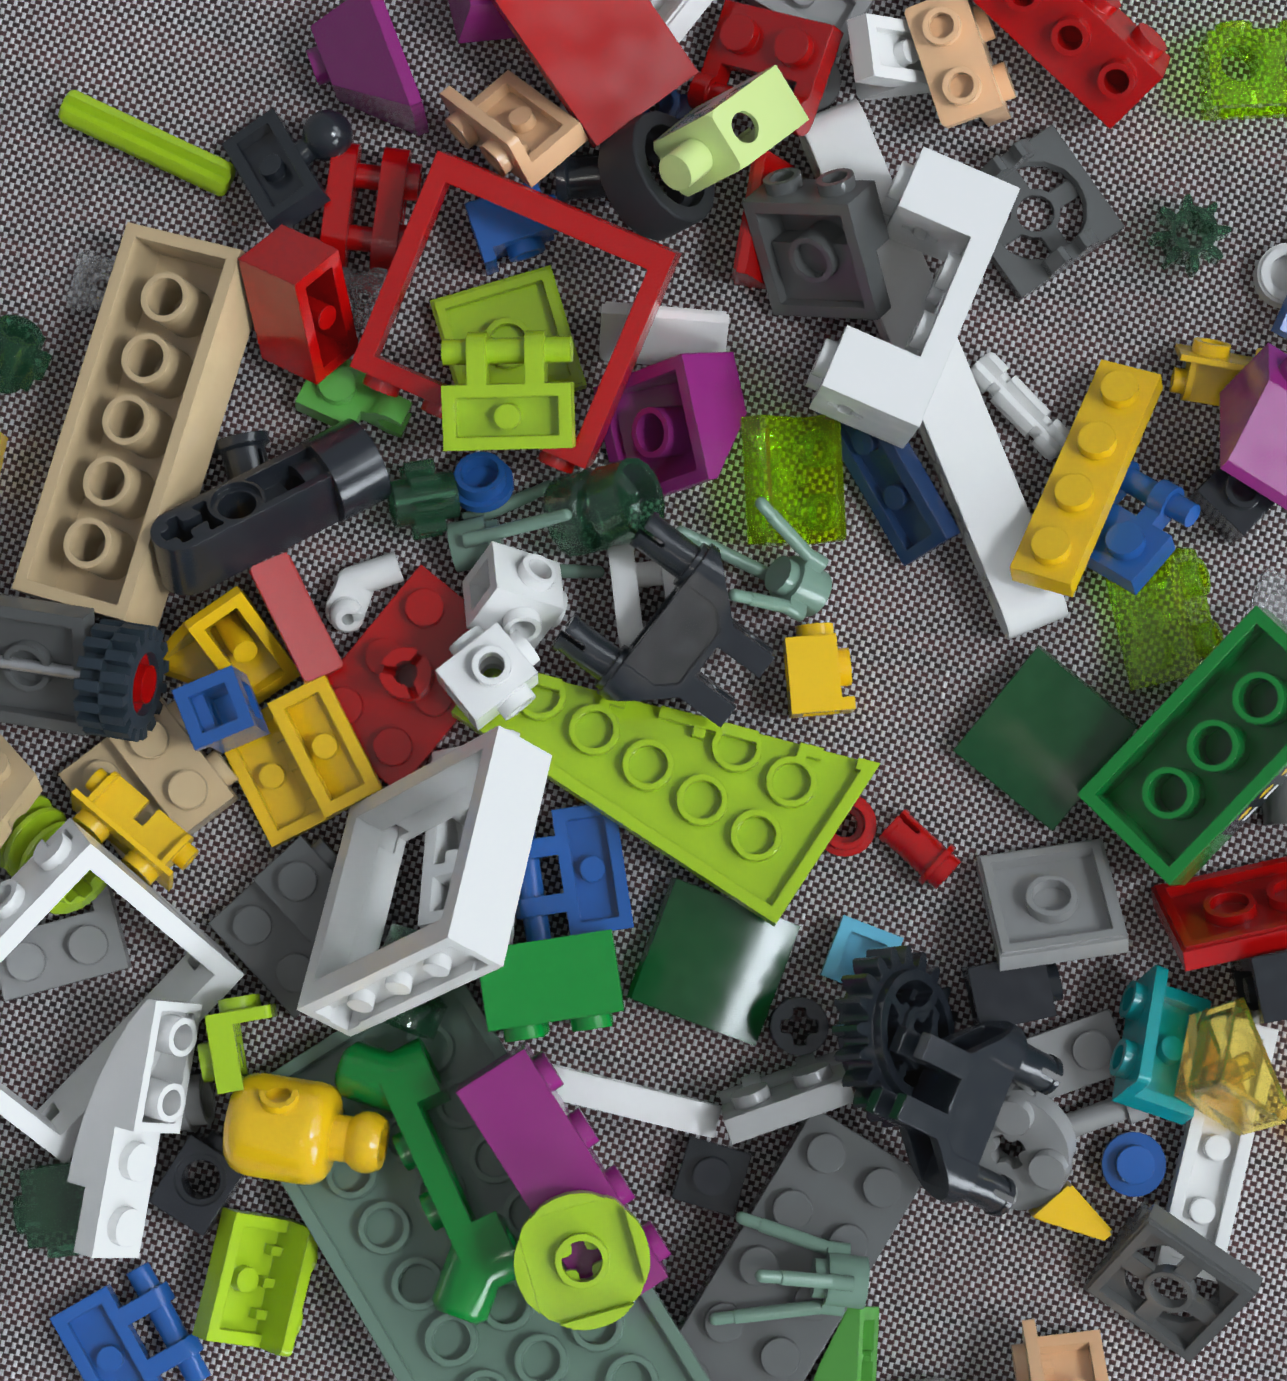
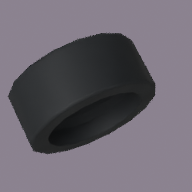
(633, 188)

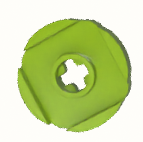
(616, 1278)

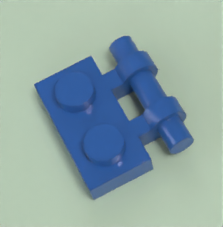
(1135, 545)
(590, 874)
(106, 1344)

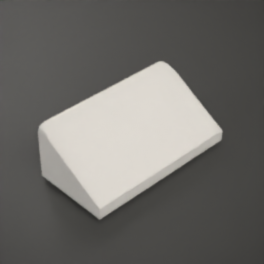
(671, 334)

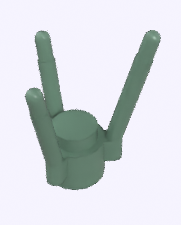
(476, 531)
(795, 583)
(837, 1280)

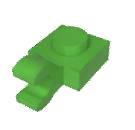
(345, 397)

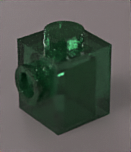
(48, 1209)

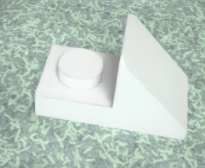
(884, 58)

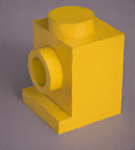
(816, 672)

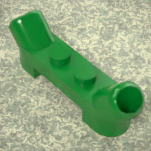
(408, 1087)

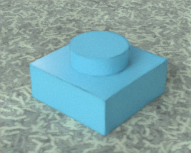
(851, 942)

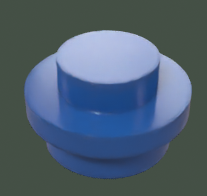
(483, 482)
(1133, 1164)

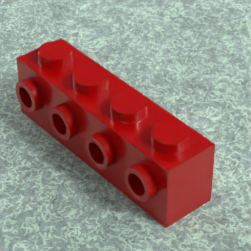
(1087, 49)

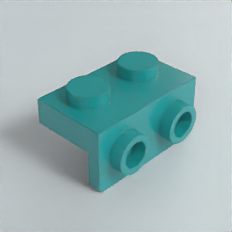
(1153, 1045)

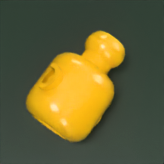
(297, 1130)

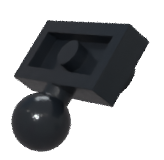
(279, 167)

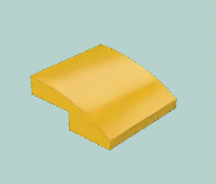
(305, 766)

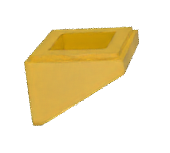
(1072, 1213)

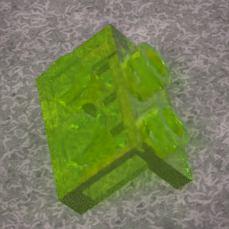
(798, 472)
(1168, 623)

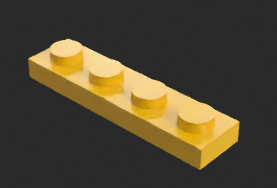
(1086, 478)

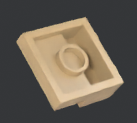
(165, 770)

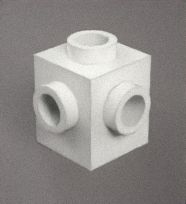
(516, 591)
(486, 697)

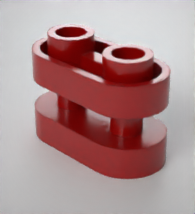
(396, 183)

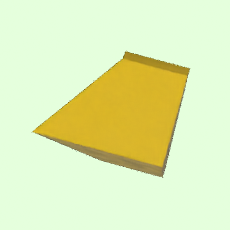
(226, 635)

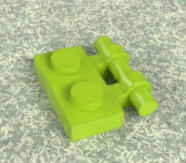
(508, 414)

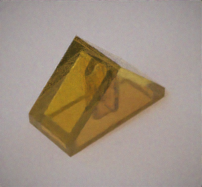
(1229, 1071)

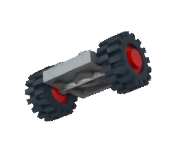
(76, 673)

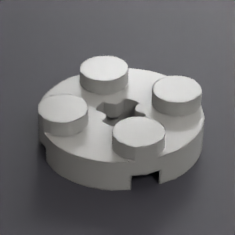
(1047, 1149)

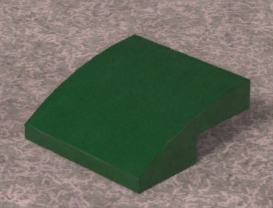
(1045, 737)
(712, 962)

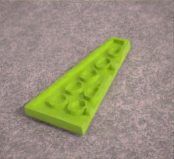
(711, 798)

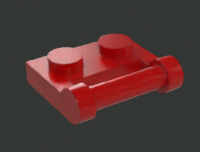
(757, 38)

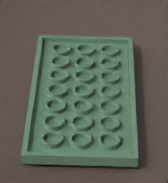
(393, 1256)

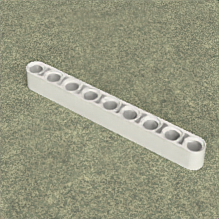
(956, 423)

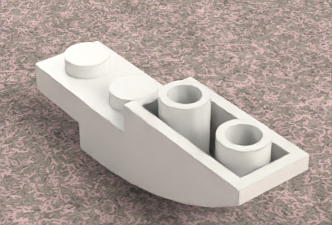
(118, 1140)

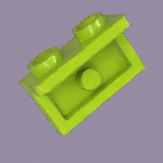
(224, 1055)
(256, 1281)

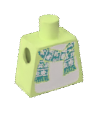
(703, 144)

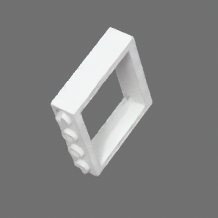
(29, 896)
(348, 976)

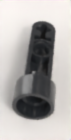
(269, 508)

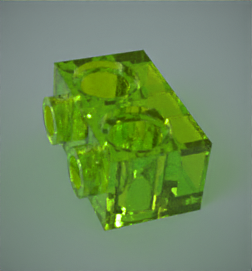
(1264, 54)

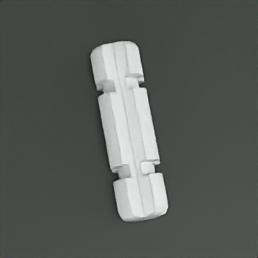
(1019, 405)

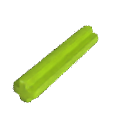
(147, 143)

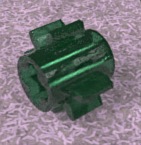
(1200, 222)
(21, 354)
(423, 499)

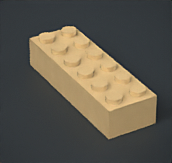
(138, 423)

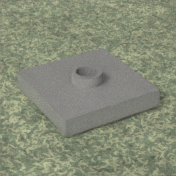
(1051, 904)

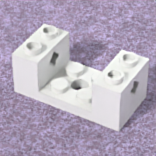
(949, 216)

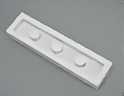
(1210, 1176)

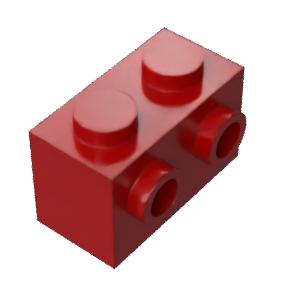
(299, 303)

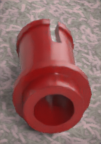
(920, 849)

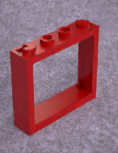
(449, 170)

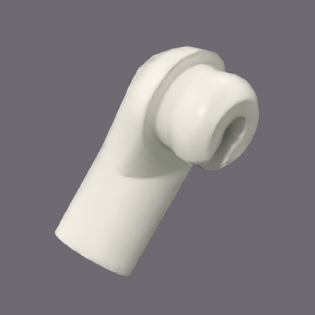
(355, 587)

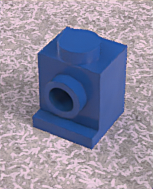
(505, 233)
(220, 710)

